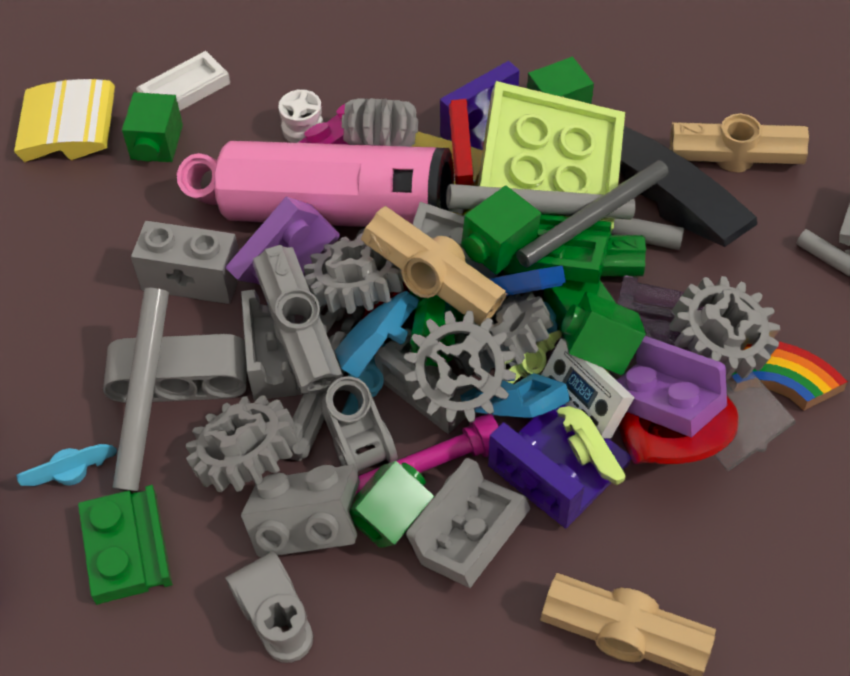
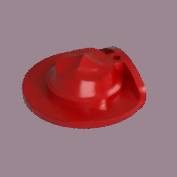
(658, 444)

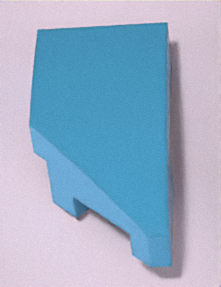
(371, 332)
(526, 398)

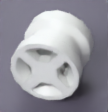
(298, 113)

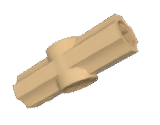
(740, 142)
(433, 265)
(628, 625)

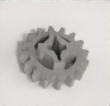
(351, 276)
(524, 322)
(725, 325)
(473, 347)
(241, 443)

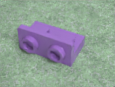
(289, 225)
(675, 387)

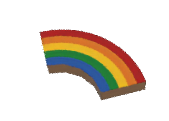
(800, 376)

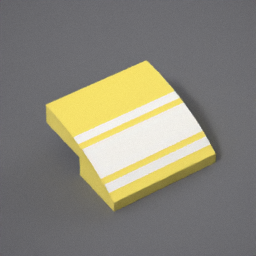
(66, 118)

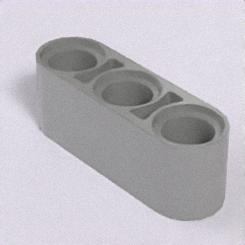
(187, 368)

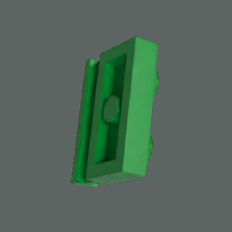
(581, 256)
(124, 545)

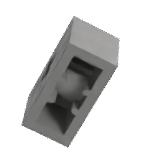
(185, 261)

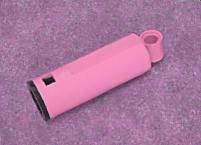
(337, 179)

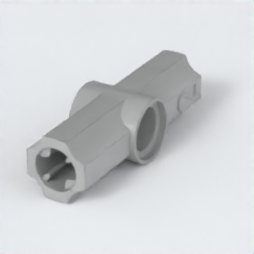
(304, 343)

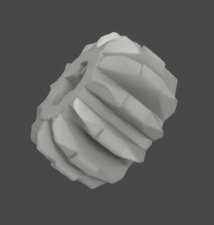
(379, 122)

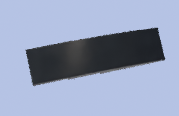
(687, 193)

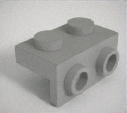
(302, 510)
(466, 524)

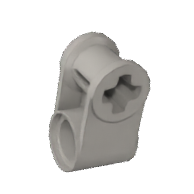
(359, 429)
(269, 603)

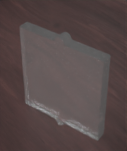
(759, 418)

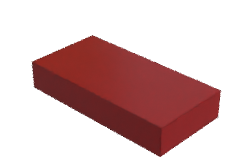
(461, 142)

